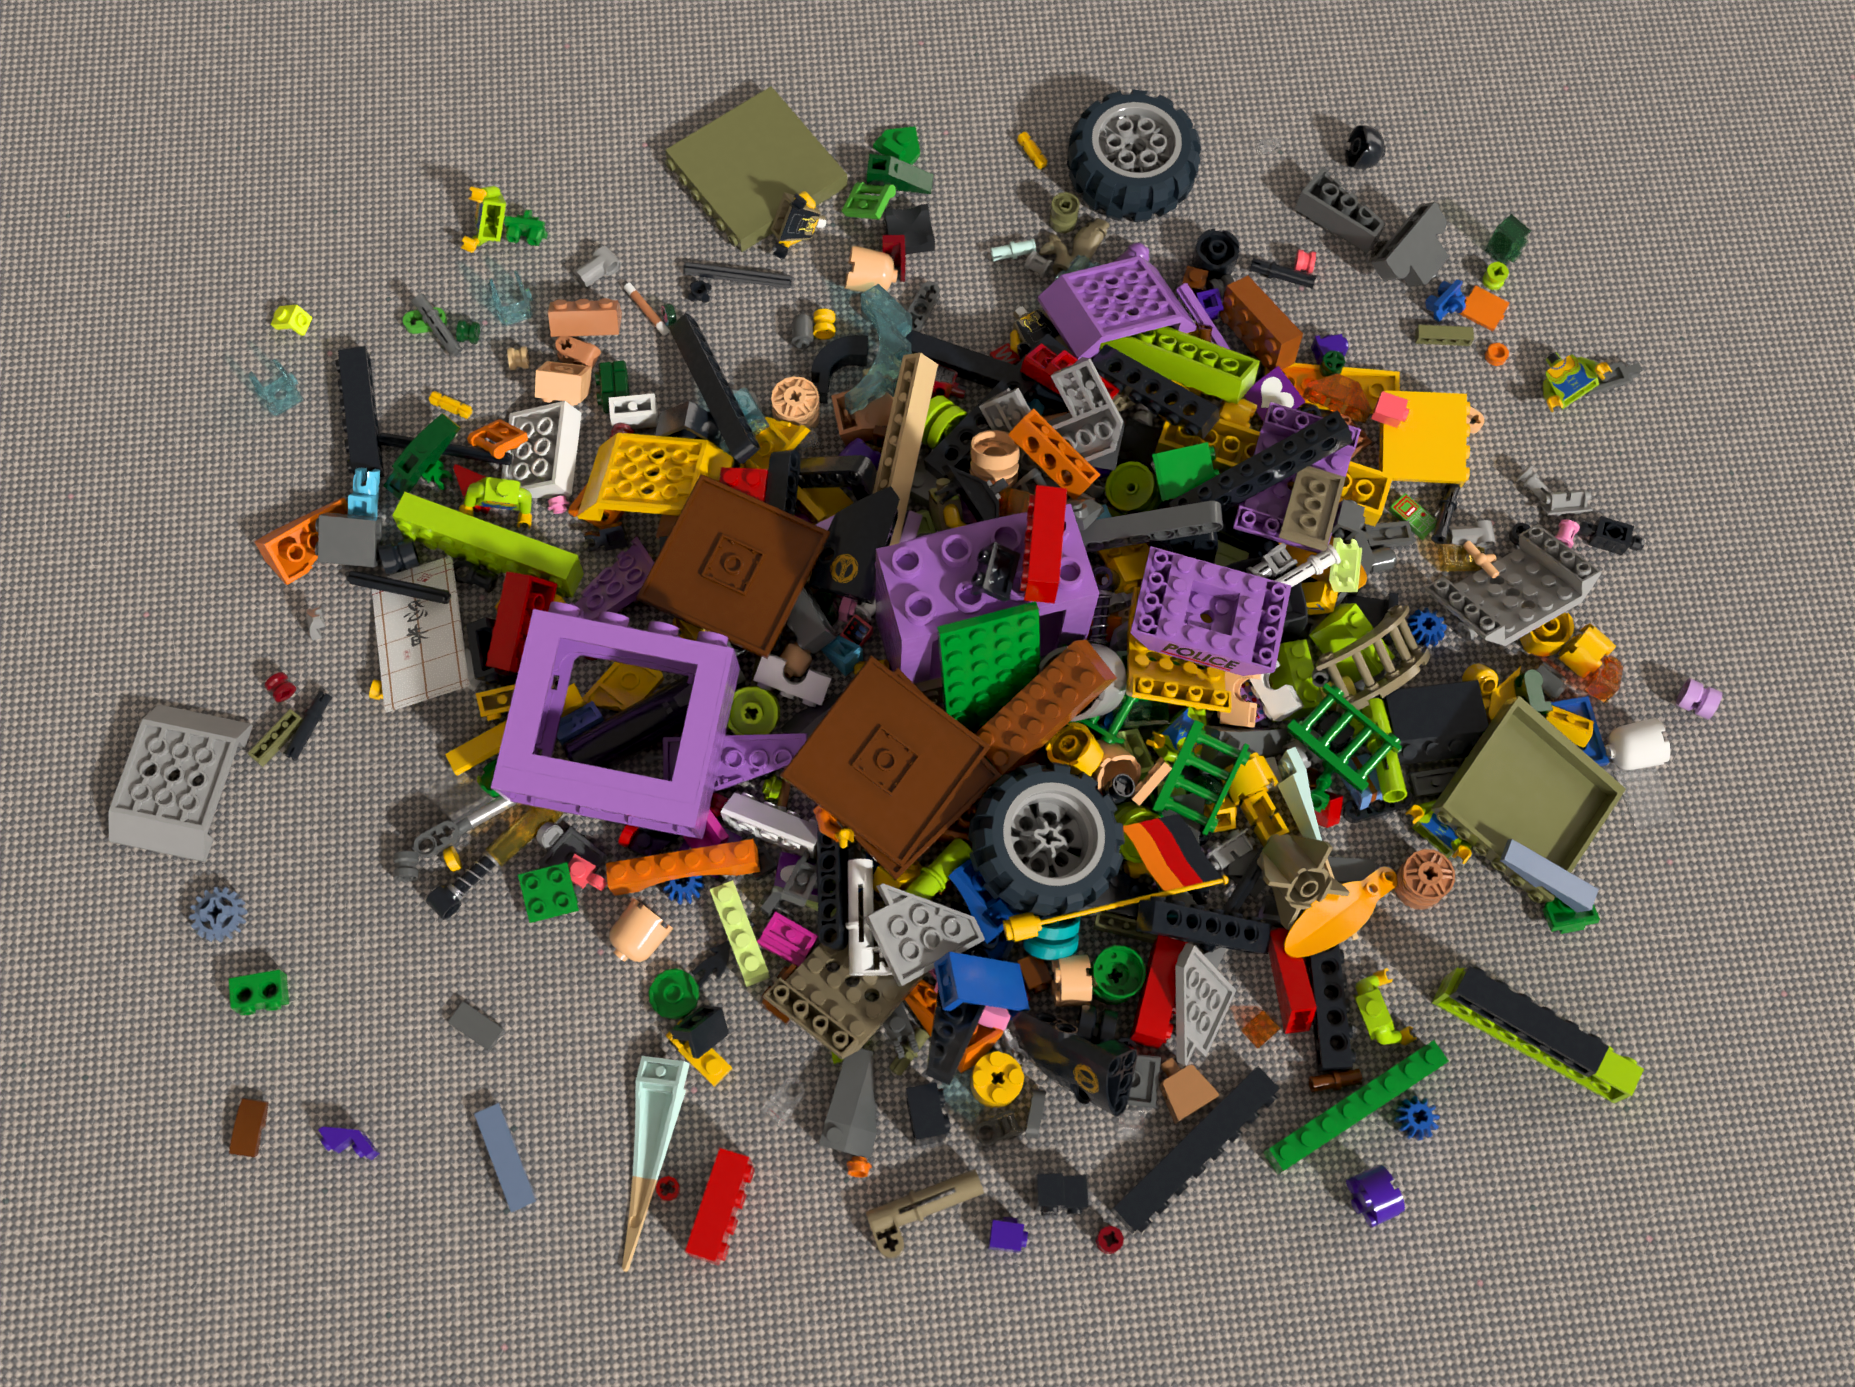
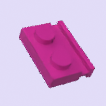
(787, 939)

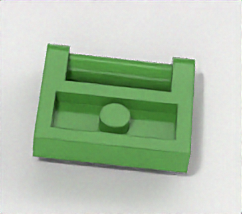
(868, 206)

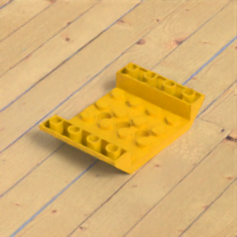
(623, 469)
(1171, 682)

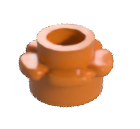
(858, 1167)

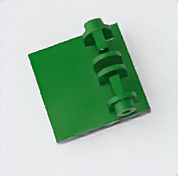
(548, 892)

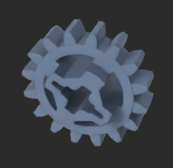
(225, 922)

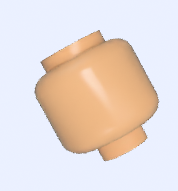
(797, 660)

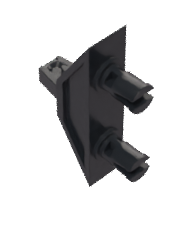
(979, 496)

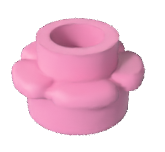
(558, 504)

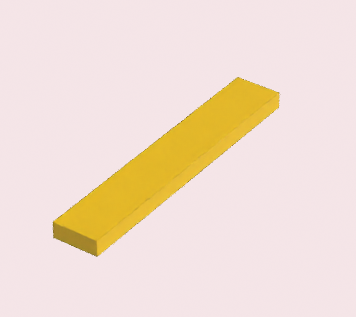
(489, 742)

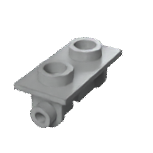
(1557, 504)
(1236, 842)

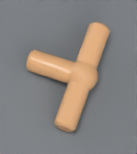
(1481, 559)

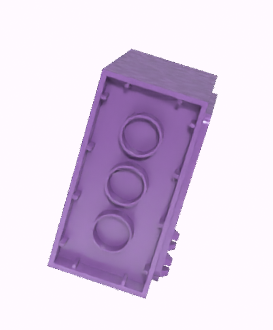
(930, 585)
(603, 793)

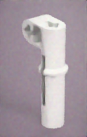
(862, 953)

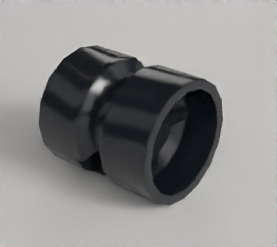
(399, 556)

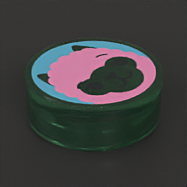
(668, 314)

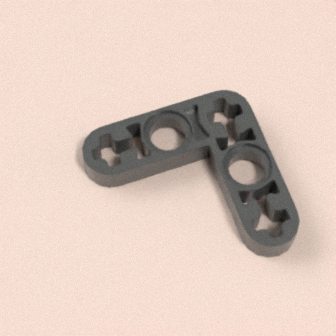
(919, 300)

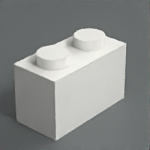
(634, 410)

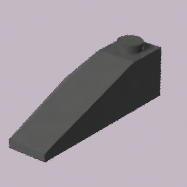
(1263, 740)
(852, 1111)

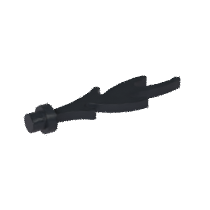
(717, 961)

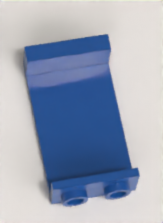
(980, 982)

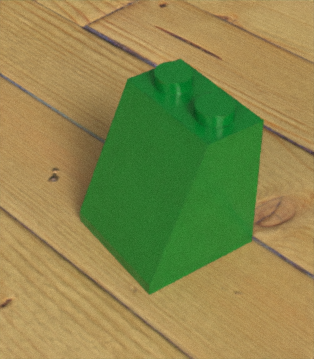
(1184, 469)

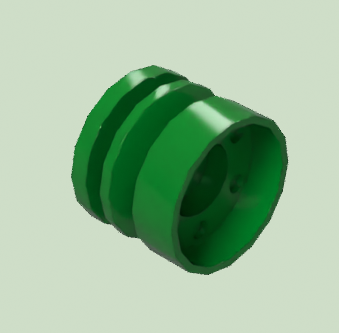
(1121, 963)

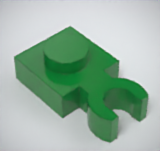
(435, 472)

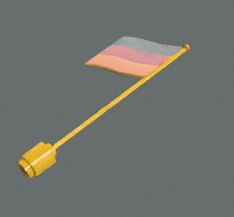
(1169, 856)

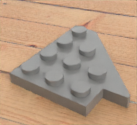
(918, 932)
(1200, 1003)

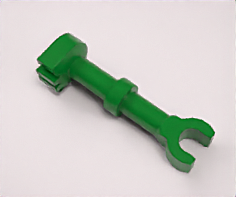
(1323, 782)

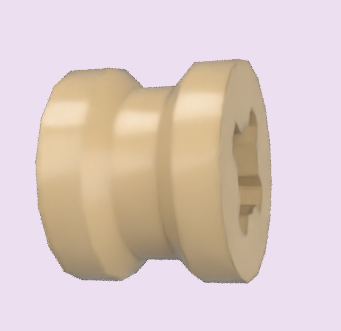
(518, 358)

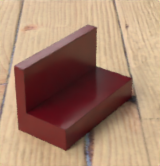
(895, 247)

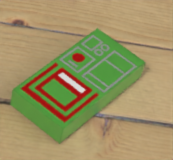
(1408, 510)

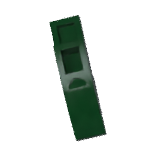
(419, 454)

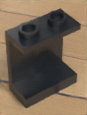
(1374, 609)

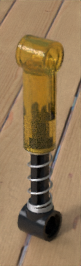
(446, 899)

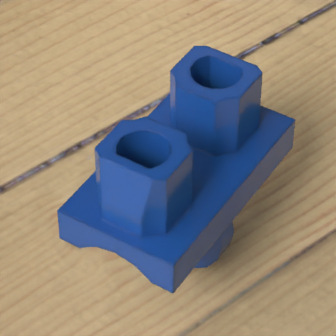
(1450, 300)

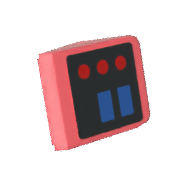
(857, 631)

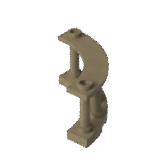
(1393, 677)

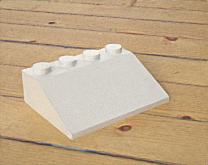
(549, 456)

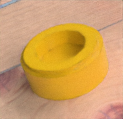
(452, 859)

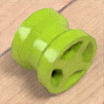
(1495, 281)

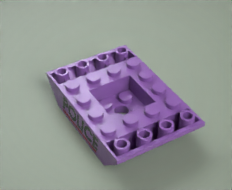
(1243, 607)

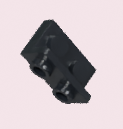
(995, 571)

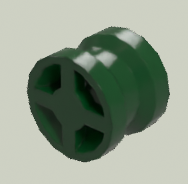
(468, 331)
(1335, 359)

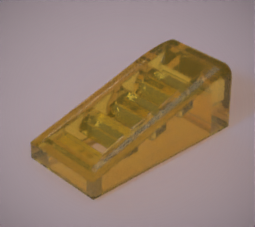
(1446, 564)

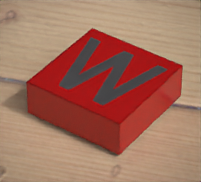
(1005, 354)

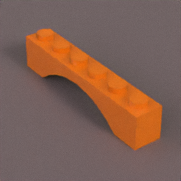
(721, 859)

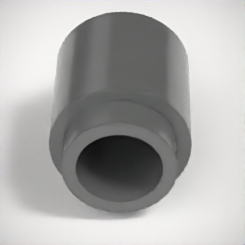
(802, 331)
(1384, 559)

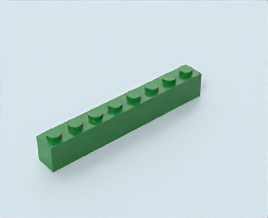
(1355, 1107)

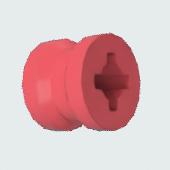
(1305, 261)

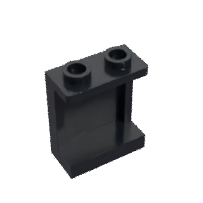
(479, 639)

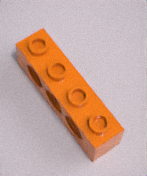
(1053, 454)

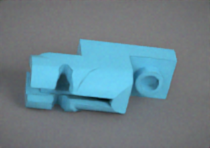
(364, 498)

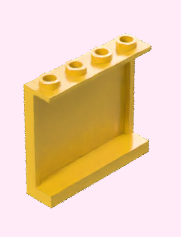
(1430, 441)

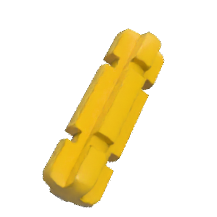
(1032, 150)
(450, 404)

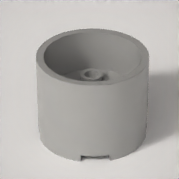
(1112, 695)

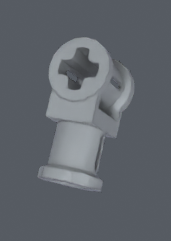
(1273, 563)

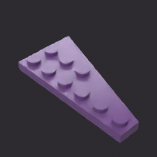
(617, 584)
(742, 756)

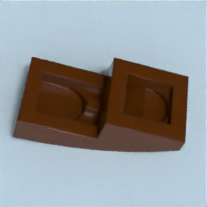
(248, 1127)

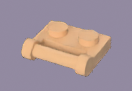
(1148, 784)

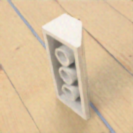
(771, 824)

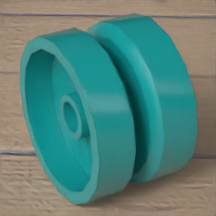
(1055, 940)

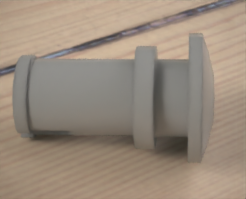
(1533, 483)

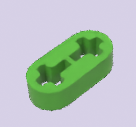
(420, 326)

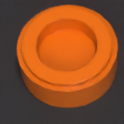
(1496, 354)

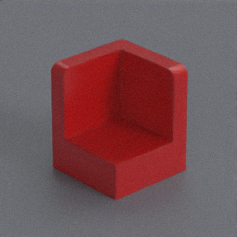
(1332, 812)

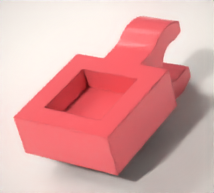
(583, 873)

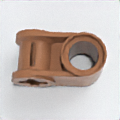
(577, 352)

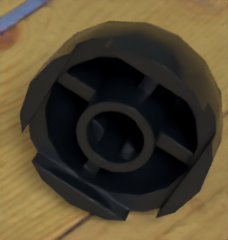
(1366, 147)

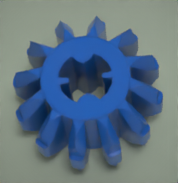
(1429, 621)
(676, 890)
(1418, 1129)

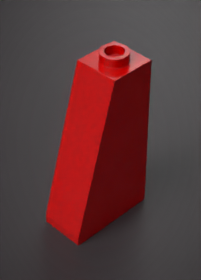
(1291, 985)

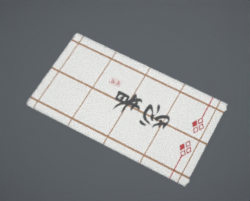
(420, 639)

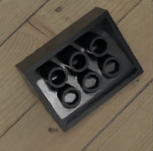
(1436, 720)

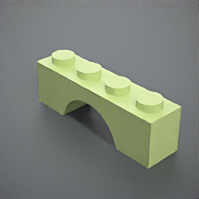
(739, 933)

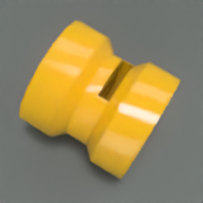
(824, 325)

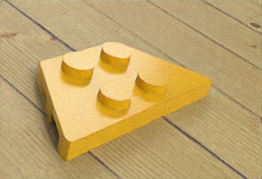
(777, 437)
(623, 686)

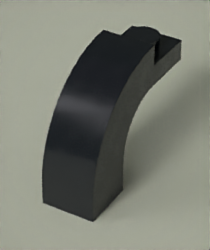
(839, 353)

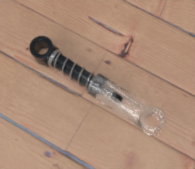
(1102, 607)

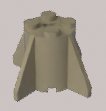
(1297, 874)

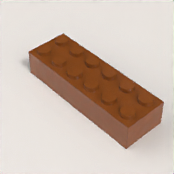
(1045, 706)

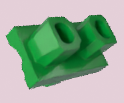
(525, 226)

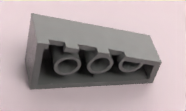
(1339, 211)

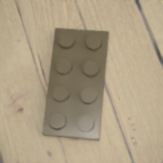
(1312, 508)

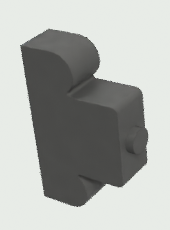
(1414, 249)

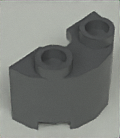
(1553, 680)

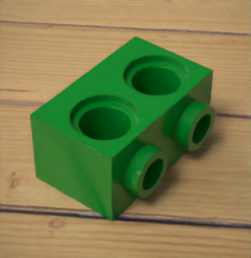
(259, 986)

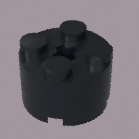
(1216, 253)

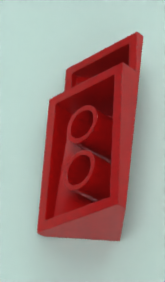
(1043, 363)

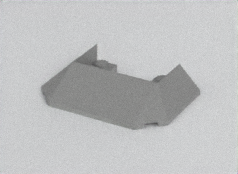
(1089, 427)

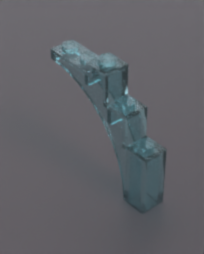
(892, 325)

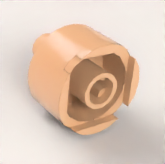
(1071, 981)

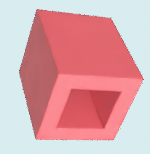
(1390, 409)

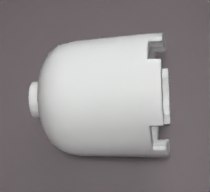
(1638, 745)

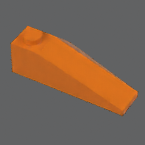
(292, 547)
(922, 1003)

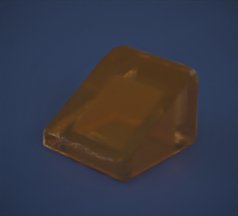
(1260, 1029)

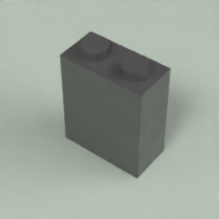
(349, 539)

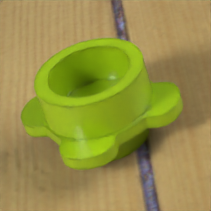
(771, 787)

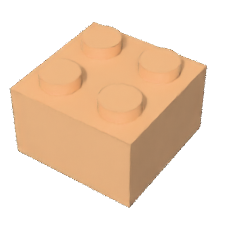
(563, 382)

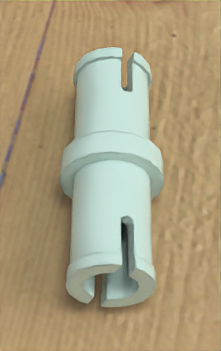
(1013, 250)

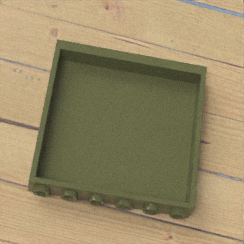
(747, 164)
(1529, 788)

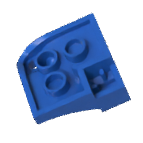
(986, 910)

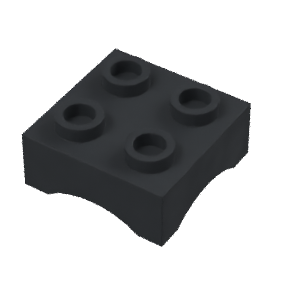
(915, 226)
(1139, 443)

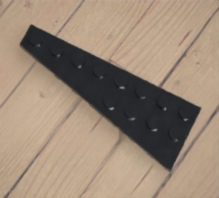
(955, 1028)

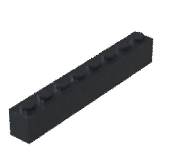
(1194, 1150)

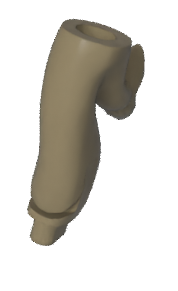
(1084, 243)

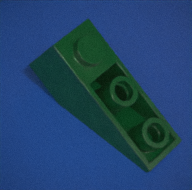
(903, 176)

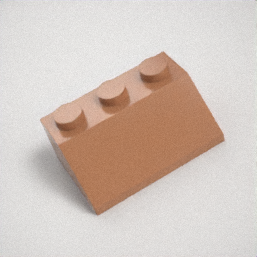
(584, 317)

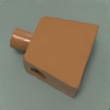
(1185, 1090)

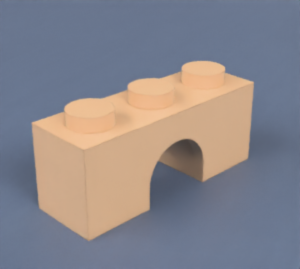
(1242, 712)

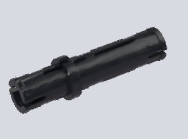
(1282, 273)
(1445, 513)
(307, 725)

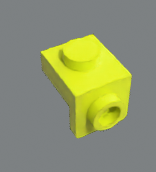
(291, 318)

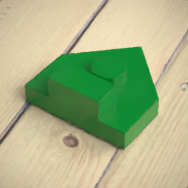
(899, 143)
(1565, 919)

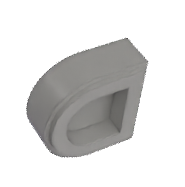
(548, 835)

